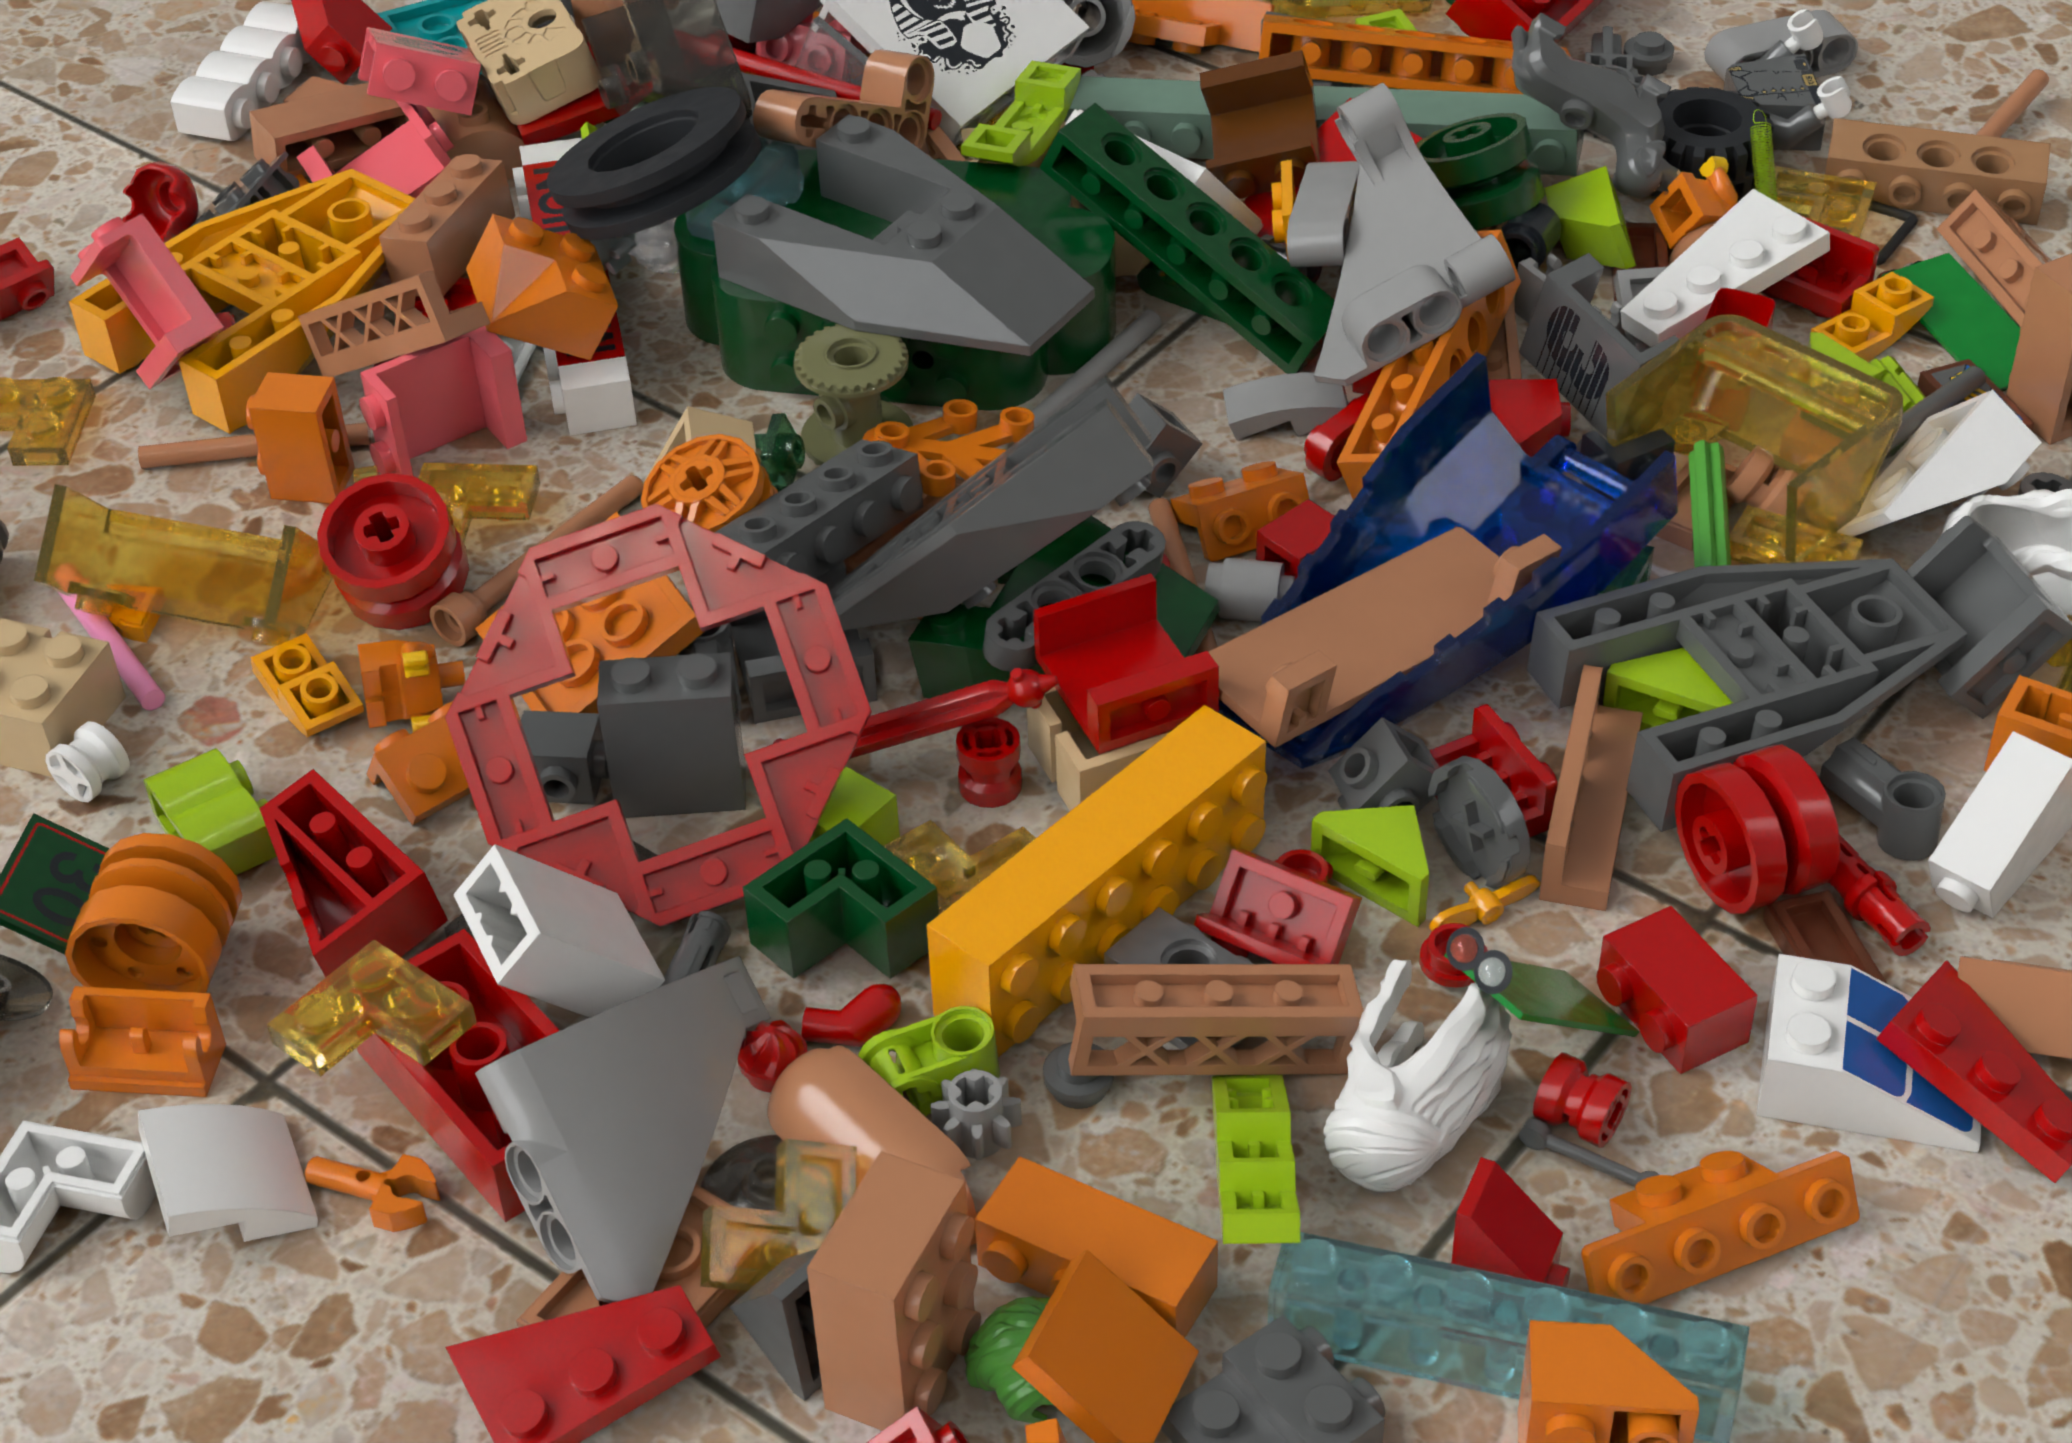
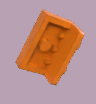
(1235, 510)
(420, 768)

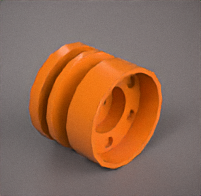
(709, 481)
(154, 916)

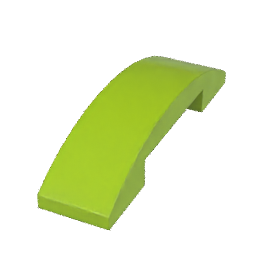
(1031, 121)

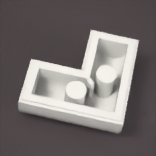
(70, 1169)

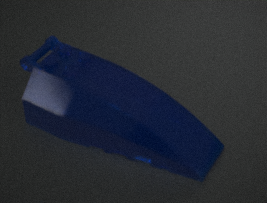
(1465, 470)

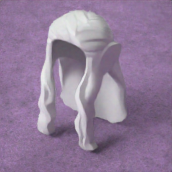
(2034, 530)
(1409, 1108)

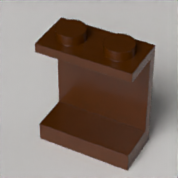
(1258, 119)

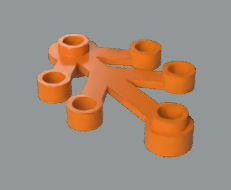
(961, 455)

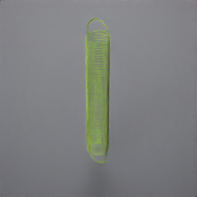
(1766, 182)

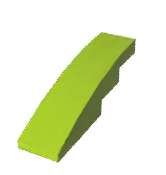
(1254, 1160)

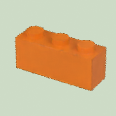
(1047, 1219)

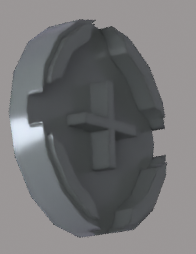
(1479, 821)

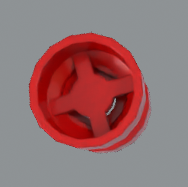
(989, 762)
(1589, 1103)

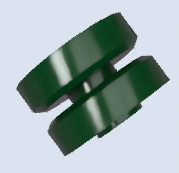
(1486, 167)

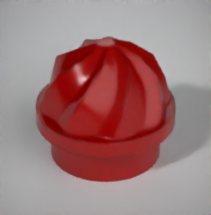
(768, 1052)

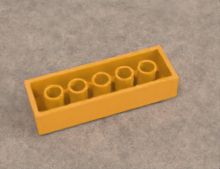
(1099, 873)

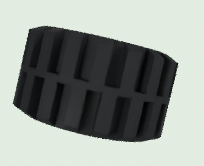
(1713, 124)

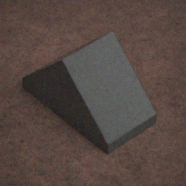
(782, 1323)

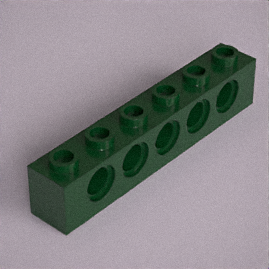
(1191, 238)

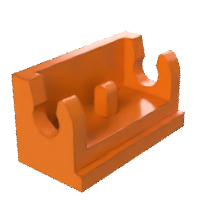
(142, 1041)

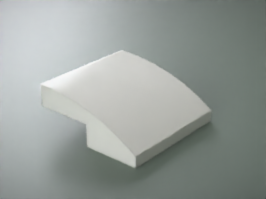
(225, 1169)

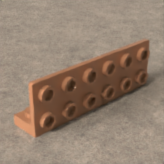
(1366, 631)

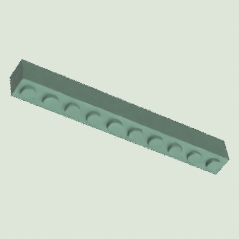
(1178, 119)

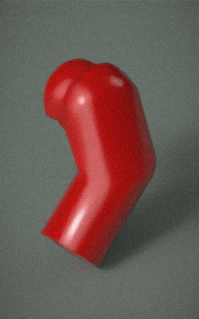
(857, 1022)

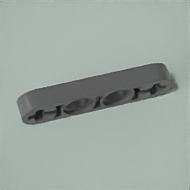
(1103, 557)

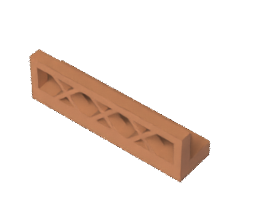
(1994, 250)
(381, 338)
(1589, 800)
(1219, 1009)

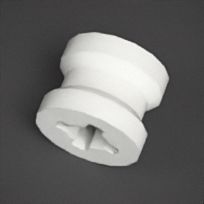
(87, 761)

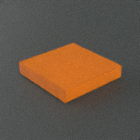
(1105, 1356)

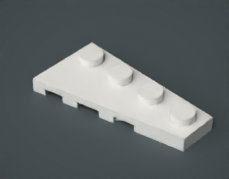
(1742, 251)

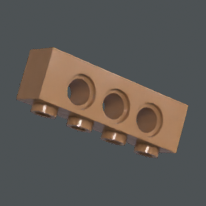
(1940, 168)

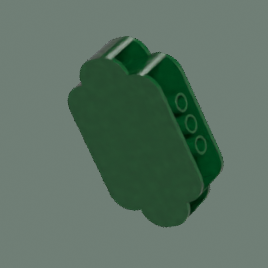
(763, 334)

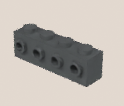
(833, 508)

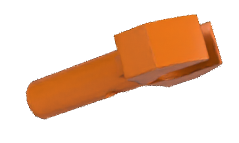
(384, 1189)

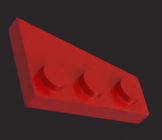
(1983, 1069)
(582, 1368)

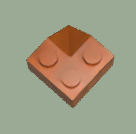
(542, 286)

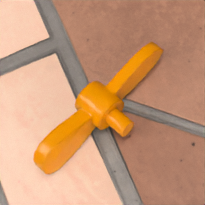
(1485, 904)

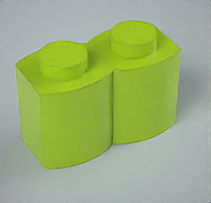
(214, 807)

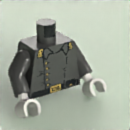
(1789, 89)

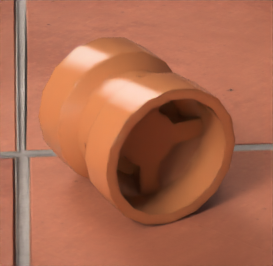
(1760, 482)

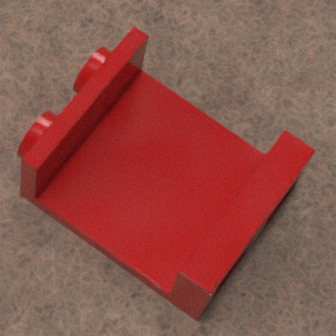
(1121, 665)

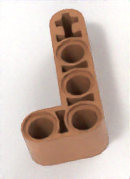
(893, 95)

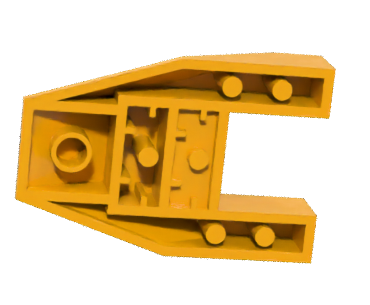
(269, 262)

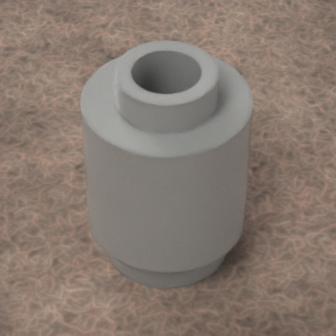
(1246, 586)

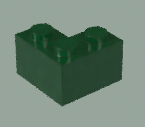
(841, 893)

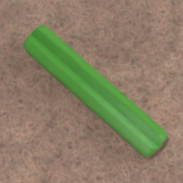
(1709, 505)

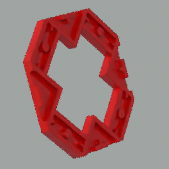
(529, 653)

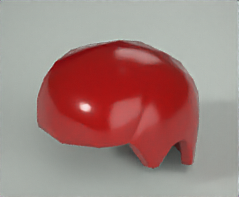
(164, 197)

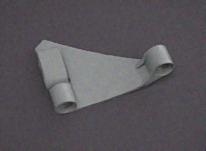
(1407, 250)
(620, 1121)

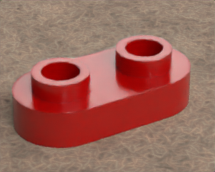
(1328, 440)

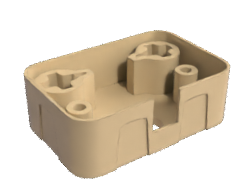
(529, 65)

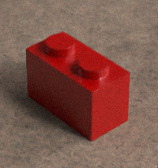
(1675, 989)

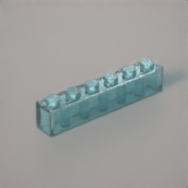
(1474, 1323)

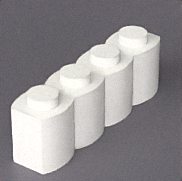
(241, 75)

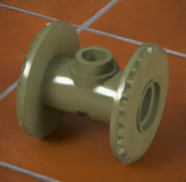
(849, 375)

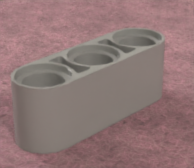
(1753, 40)
(1322, 214)

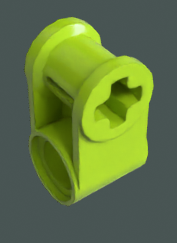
(933, 1052)

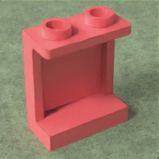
(153, 290)

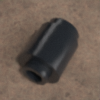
(1532, 234)

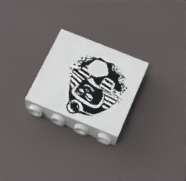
(972, 44)

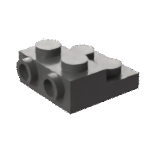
(1279, 1391)

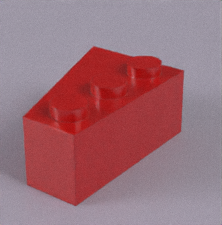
(347, 875)

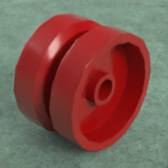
(392, 550)
(1757, 828)

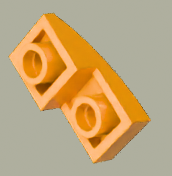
(1878, 315)
(305, 686)

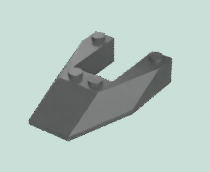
(940, 273)
(1004, 513)
(1786, 642)

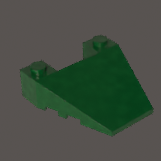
(951, 643)

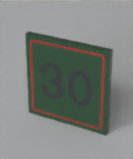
(48, 882)

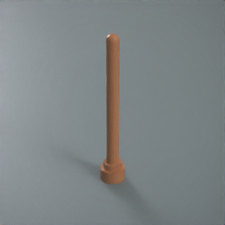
(462, 612)

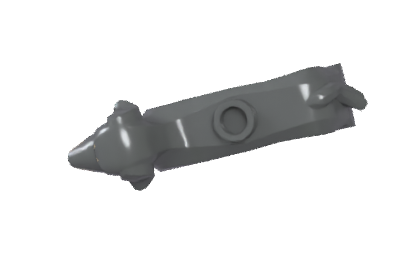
(1597, 101)

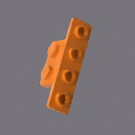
(1200, 23)
(1715, 1221)

